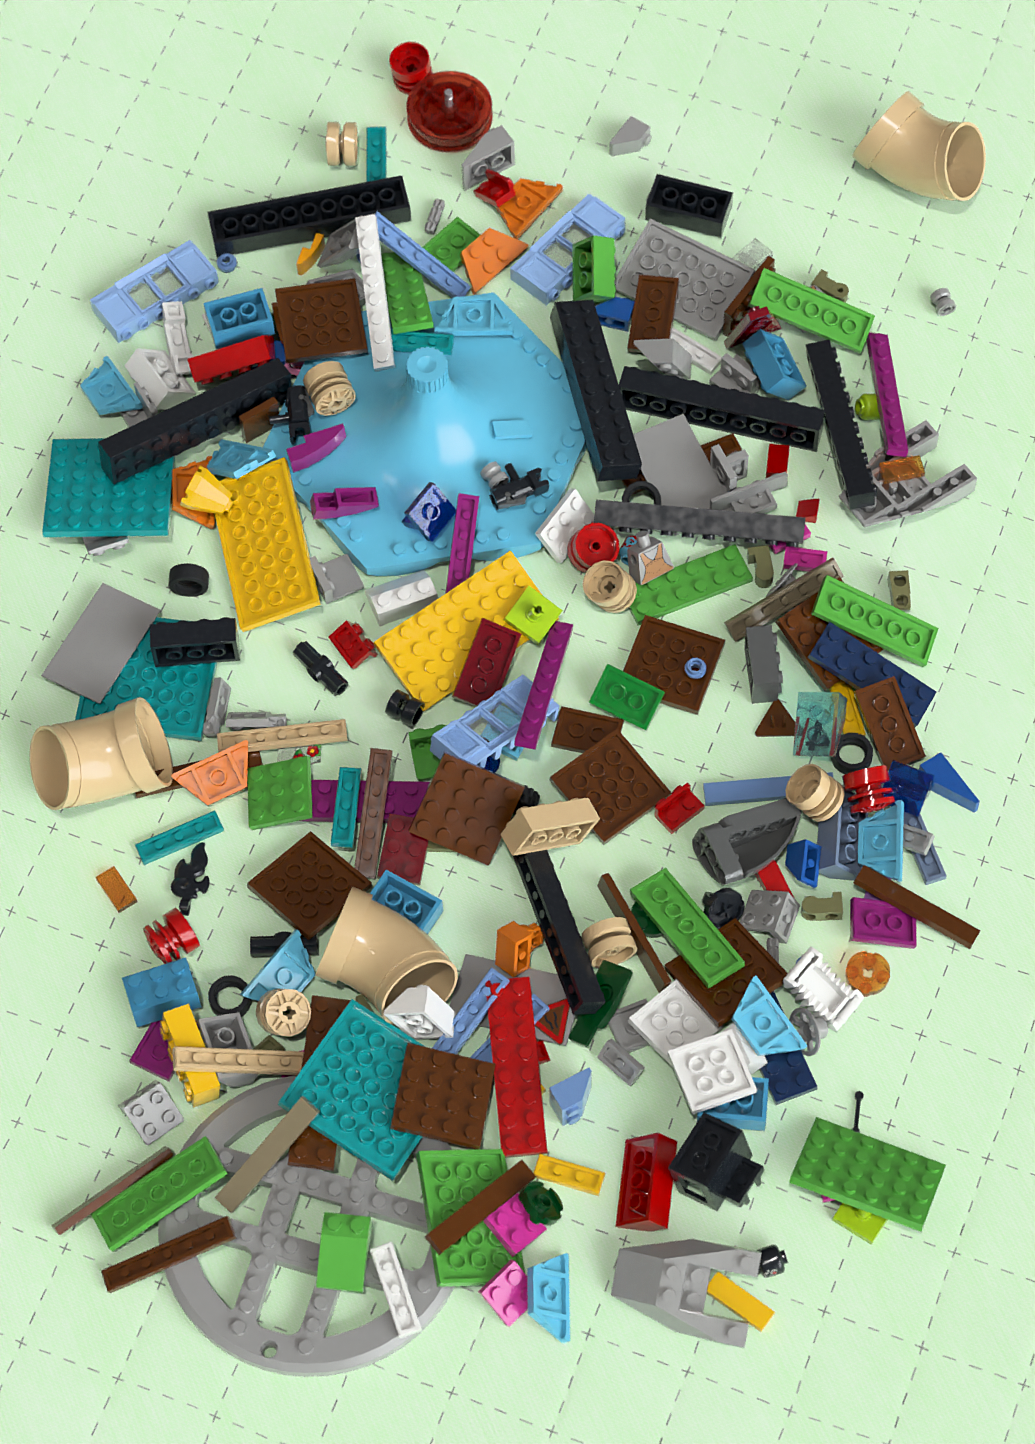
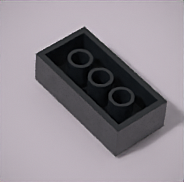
(689, 205)
(194, 642)

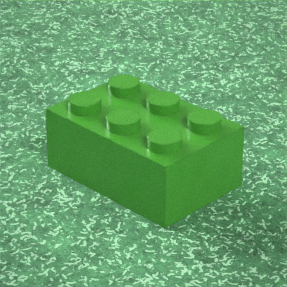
(594, 269)

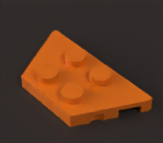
(527, 204)
(489, 256)
(180, 480)
(217, 775)

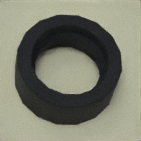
(642, 485)
(188, 580)
(858, 740)
(224, 982)

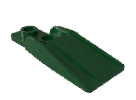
(613, 983)

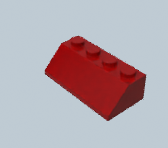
(232, 358)
(646, 1183)

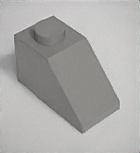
(630, 138)

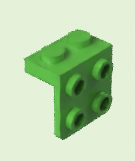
(424, 760)

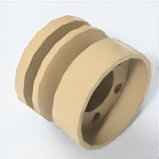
(329, 388)
(609, 586)
(814, 792)
(271, 1007)

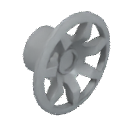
(784, 580)
(810, 1029)

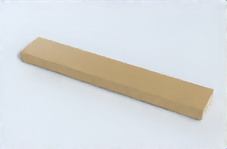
(286, 736)
(237, 1060)

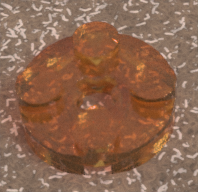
(868, 961)

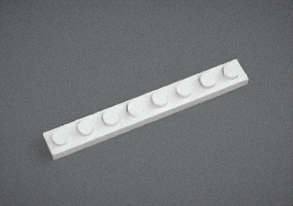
(375, 292)

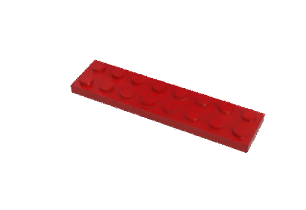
(516, 1069)

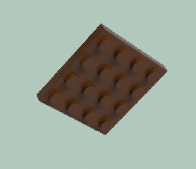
(321, 320)
(804, 630)
(661, 658)
(614, 781)
(466, 808)
(308, 885)
(724, 997)
(442, 1096)

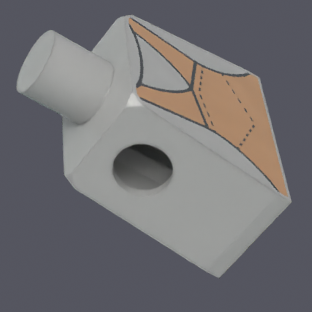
(647, 558)

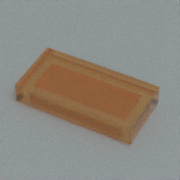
(901, 469)
(116, 889)

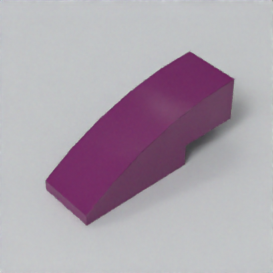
(316, 447)
(343, 502)

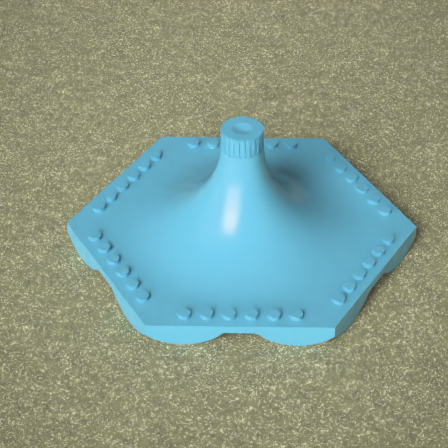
(434, 426)

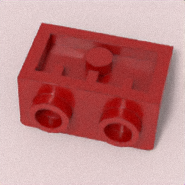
(496, 189)
(352, 643)
(678, 808)

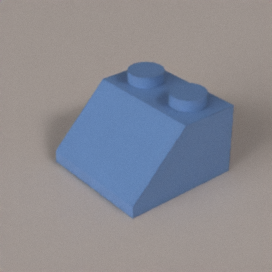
(570, 1097)

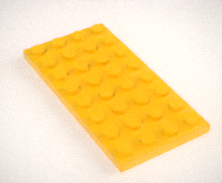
(266, 547)
(435, 642)

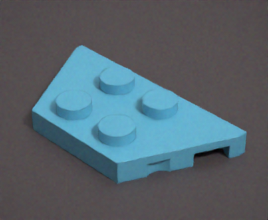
(474, 317)
(109, 390)
(238, 459)
(882, 841)
(284, 970)
(765, 1023)
(550, 1296)

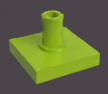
(533, 615)
(859, 1222)

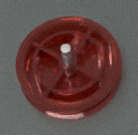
(449, 111)

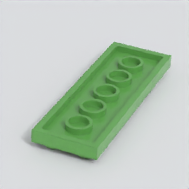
(405, 295)
(812, 310)
(691, 583)
(874, 621)
(687, 928)
(159, 1193)

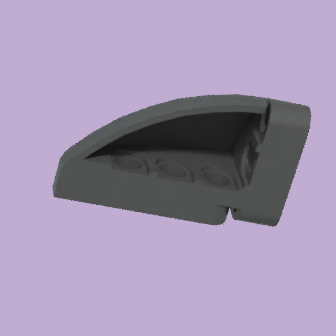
(745, 840)

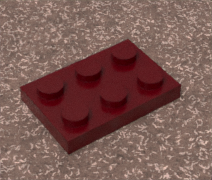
(402, 850)

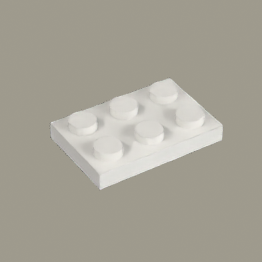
(563, 523)

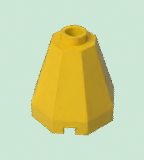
(206, 494)

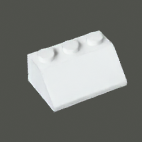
(155, 373)
(401, 597)
(421, 1014)

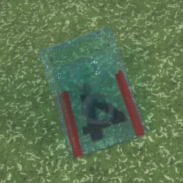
(819, 723)

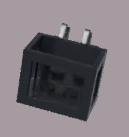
(718, 1162)

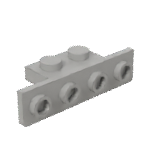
(753, 497)

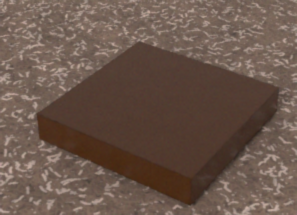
(257, 421)

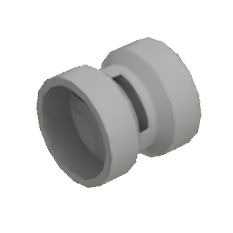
(943, 301)
(494, 475)

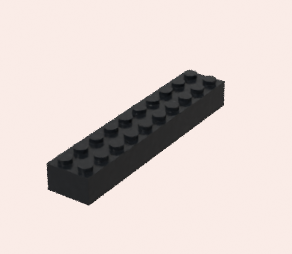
(304, 215)
(595, 390)
(722, 408)
(191, 421)

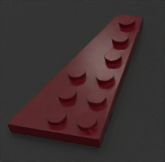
(753, 321)

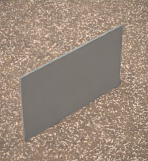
(677, 465)
(101, 643)
(543, 985)

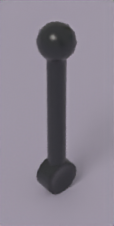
(858, 1096)

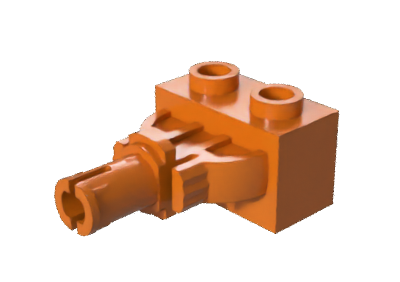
(515, 945)

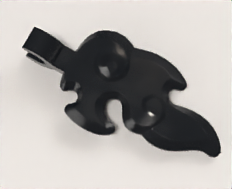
(184, 880)

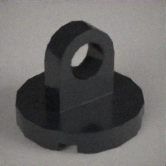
(723, 906)

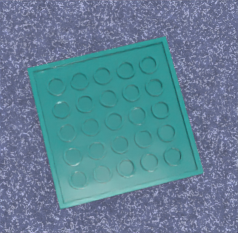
(87, 503)
(174, 692)
(355, 1088)

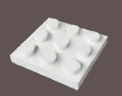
(672, 1021)
(712, 1071)

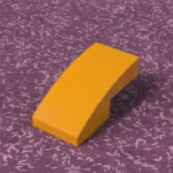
(309, 257)

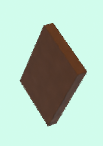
(581, 730)

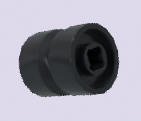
(405, 708)

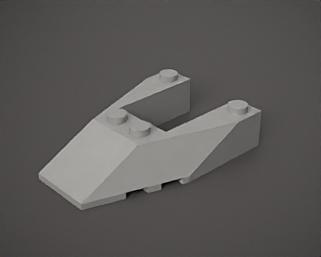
(916, 494)
(672, 1282)

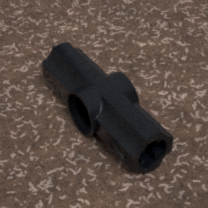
(320, 668)
(268, 945)

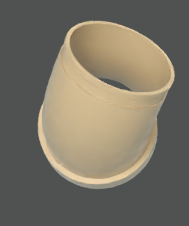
(924, 152)
(100, 757)
(383, 954)

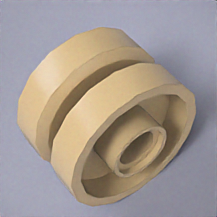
(341, 142)
(609, 941)

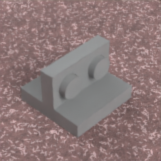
(736, 374)
(729, 468)

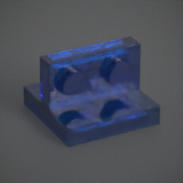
(429, 512)
(909, 785)

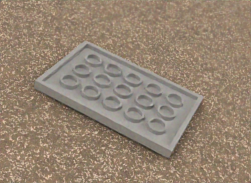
(706, 276)

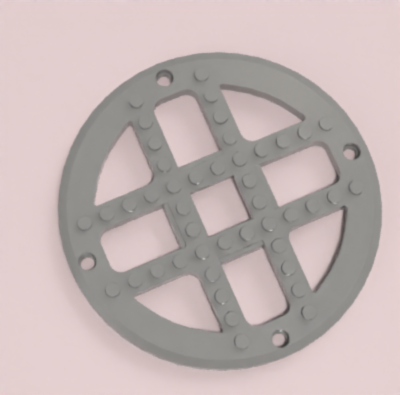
(237, 1330)

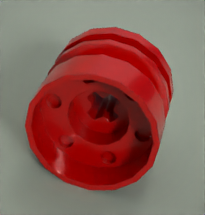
(409, 65)
(868, 789)
(170, 937)

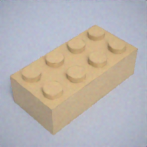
(549, 826)

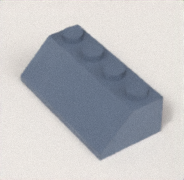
(840, 842)

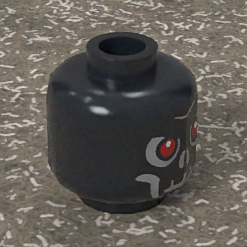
(772, 1261)

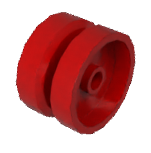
(591, 545)

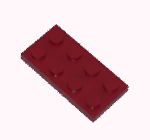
(486, 662)

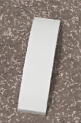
(176, 336)

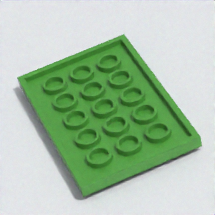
(868, 1174)
(447, 1184)

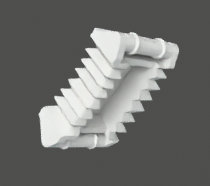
(821, 990)

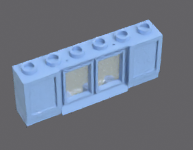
(548, 263)
(139, 296)
(488, 725)

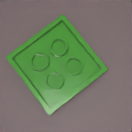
(279, 793)

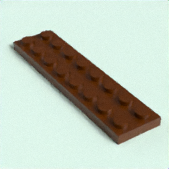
(311, 1147)

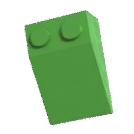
(343, 1252)

